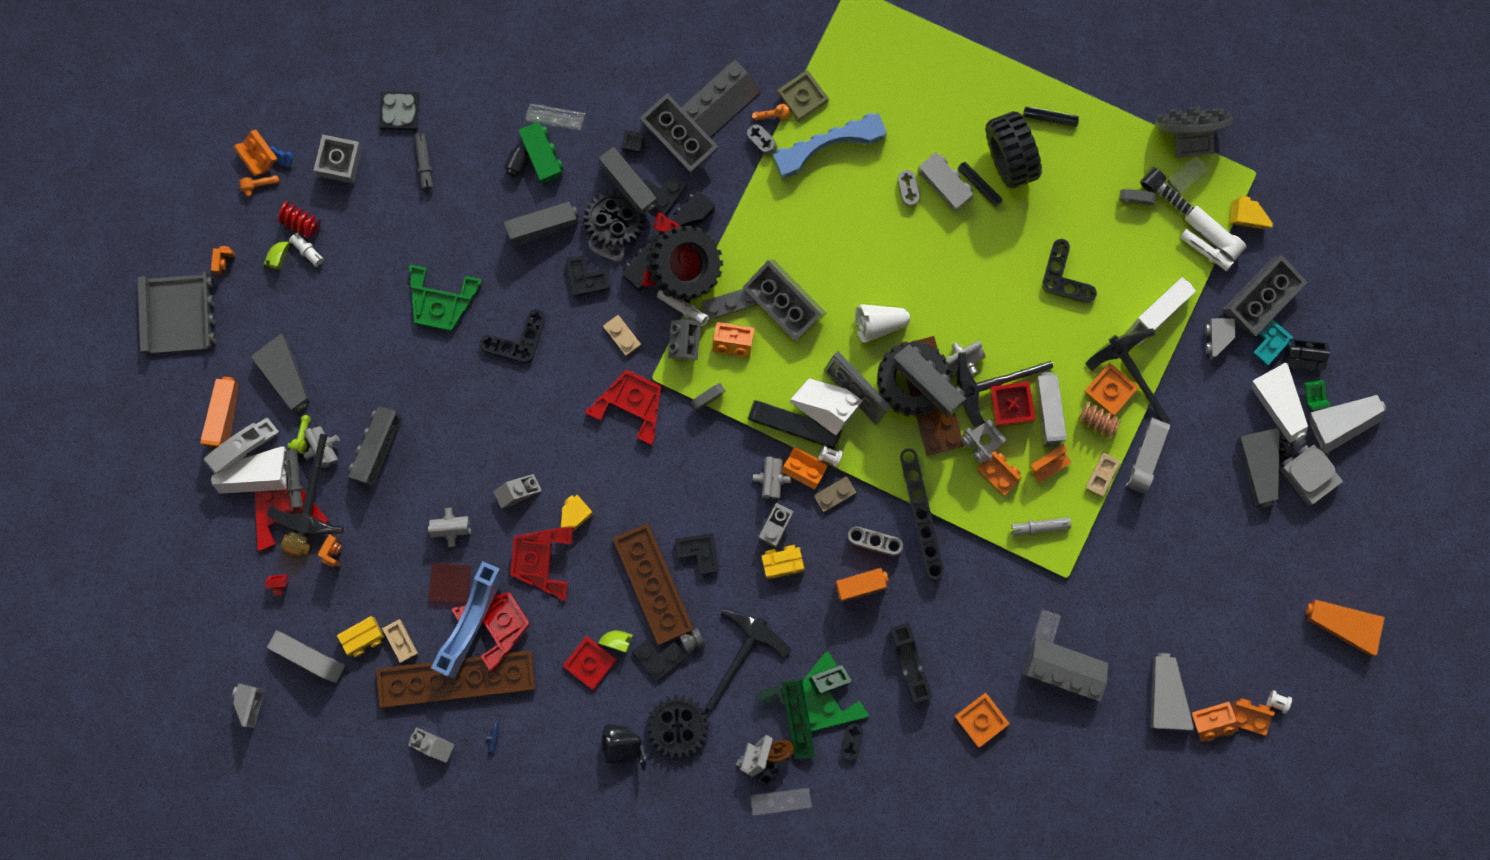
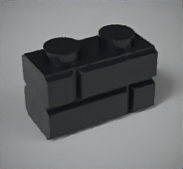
(1307, 354)

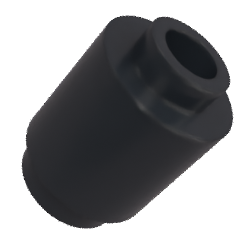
(516, 162)

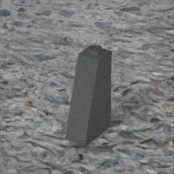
(627, 181)
(540, 223)
(282, 371)
(1261, 464)

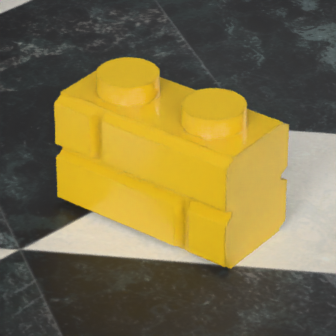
(783, 562)
(361, 636)

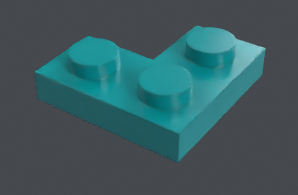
(1274, 341)

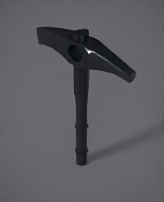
(1118, 348)
(971, 388)
(304, 521)
(757, 631)

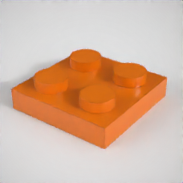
(1111, 389)
(982, 720)

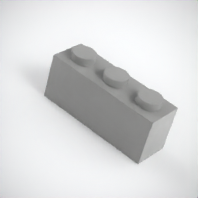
(945, 182)

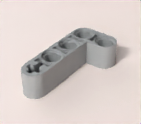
(1148, 455)
(306, 656)

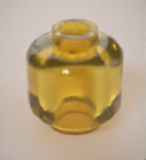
(294, 545)

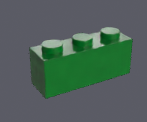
(541, 152)

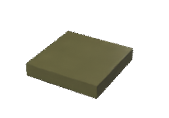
(802, 95)

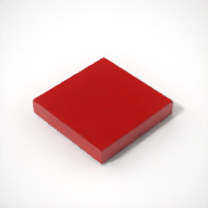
(589, 663)

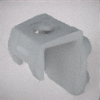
(972, 437)

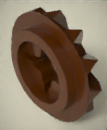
(783, 749)

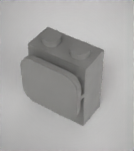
(1311, 474)

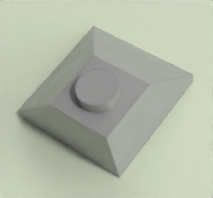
(247, 703)

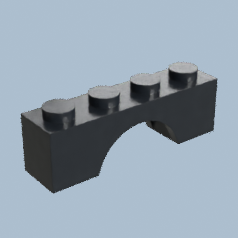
(910, 663)

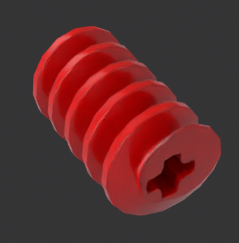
(297, 221)

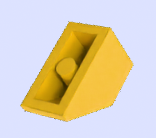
(1248, 214)
(575, 512)

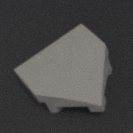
(755, 756)

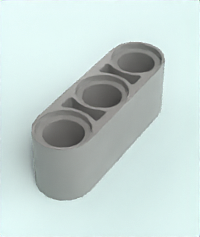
(884, 541)

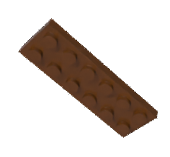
(936, 430)
(653, 584)

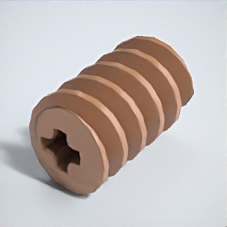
(1098, 420)

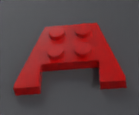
(683, 259)
(634, 396)
(280, 500)
(532, 558)
(506, 625)

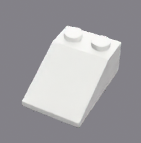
(826, 404)

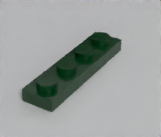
(798, 719)

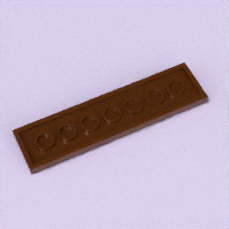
(423, 684)

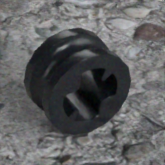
(1286, 449)

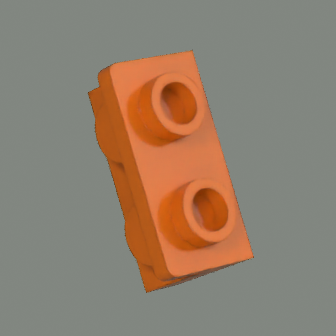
(256, 153)
(733, 339)
(1050, 464)
(804, 467)
(999, 473)
(330, 548)
(1252, 717)
(1215, 721)

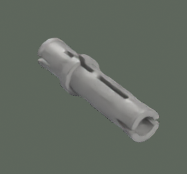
(1040, 526)

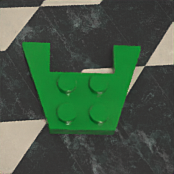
(437, 307)
(823, 709)

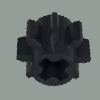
(767, 775)

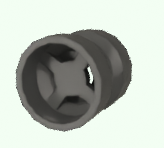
(692, 641)

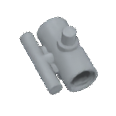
(974, 354)
(329, 455)
(772, 478)
(449, 527)

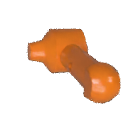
(780, 111)
(247, 185)

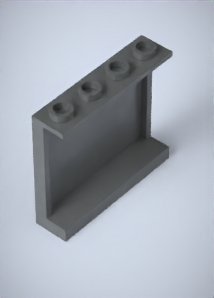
(176, 314)

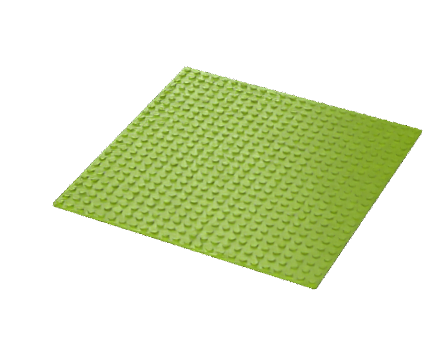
(962, 272)

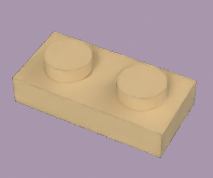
(622, 335)
(400, 641)

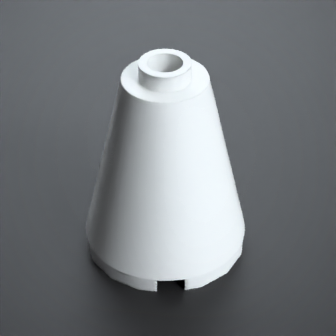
(879, 321)

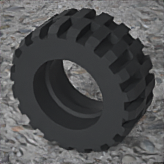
(1013, 149)
(708, 263)
(887, 384)

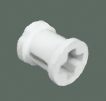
(830, 455)
(1285, 702)

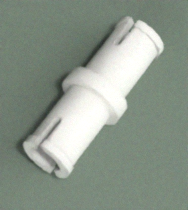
(306, 249)

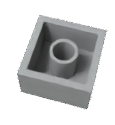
(338, 159)

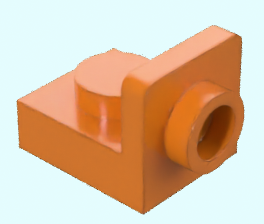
(218, 261)

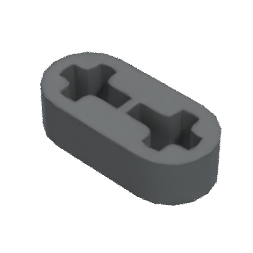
(759, 142)
(1137, 197)
(708, 396)

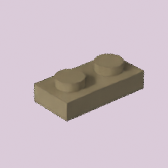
(835, 494)

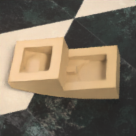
(1102, 474)

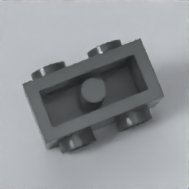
(684, 340)

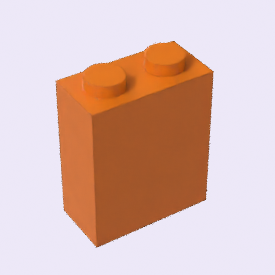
(861, 585)

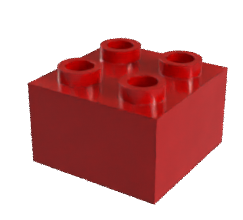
(1012, 404)

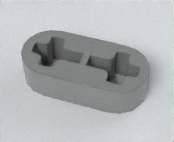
(912, 187)

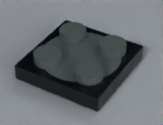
(399, 110)

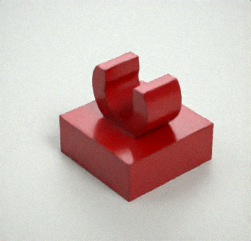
(277, 582)

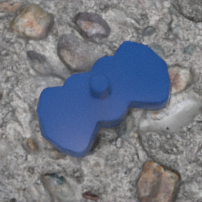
(282, 158)

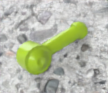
(300, 444)

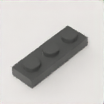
(728, 304)

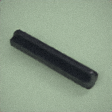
(1051, 116)
(979, 183)

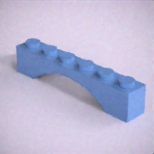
(865, 131)
(455, 649)

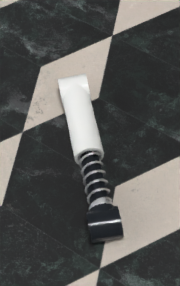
(1230, 245)

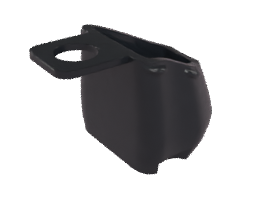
(621, 744)

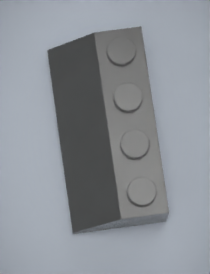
(722, 98)
(679, 134)
(1265, 295)
(784, 299)
(929, 380)
(375, 446)
(1066, 669)

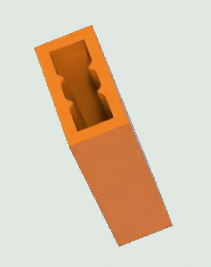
(220, 413)
(1350, 625)

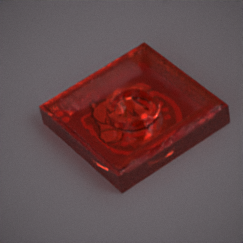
(449, 583)

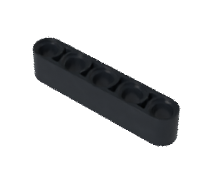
(792, 424)

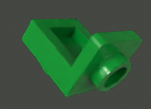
(1316, 395)

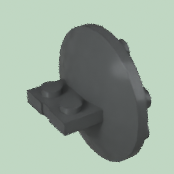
(1194, 131)

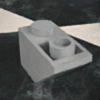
(1220, 334)
(517, 490)
(776, 525)
(431, 745)

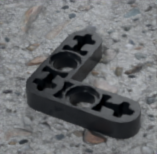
(1061, 281)
(523, 344)

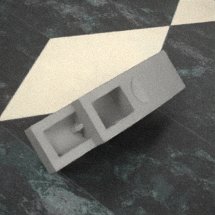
(240, 444)

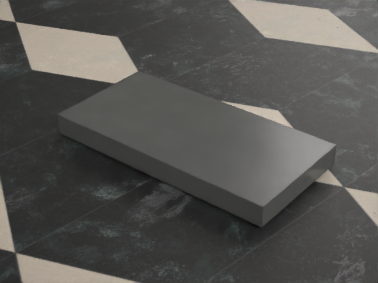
(849, 378)

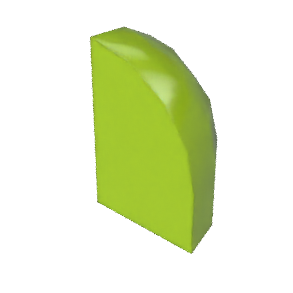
(276, 255)
(617, 640)

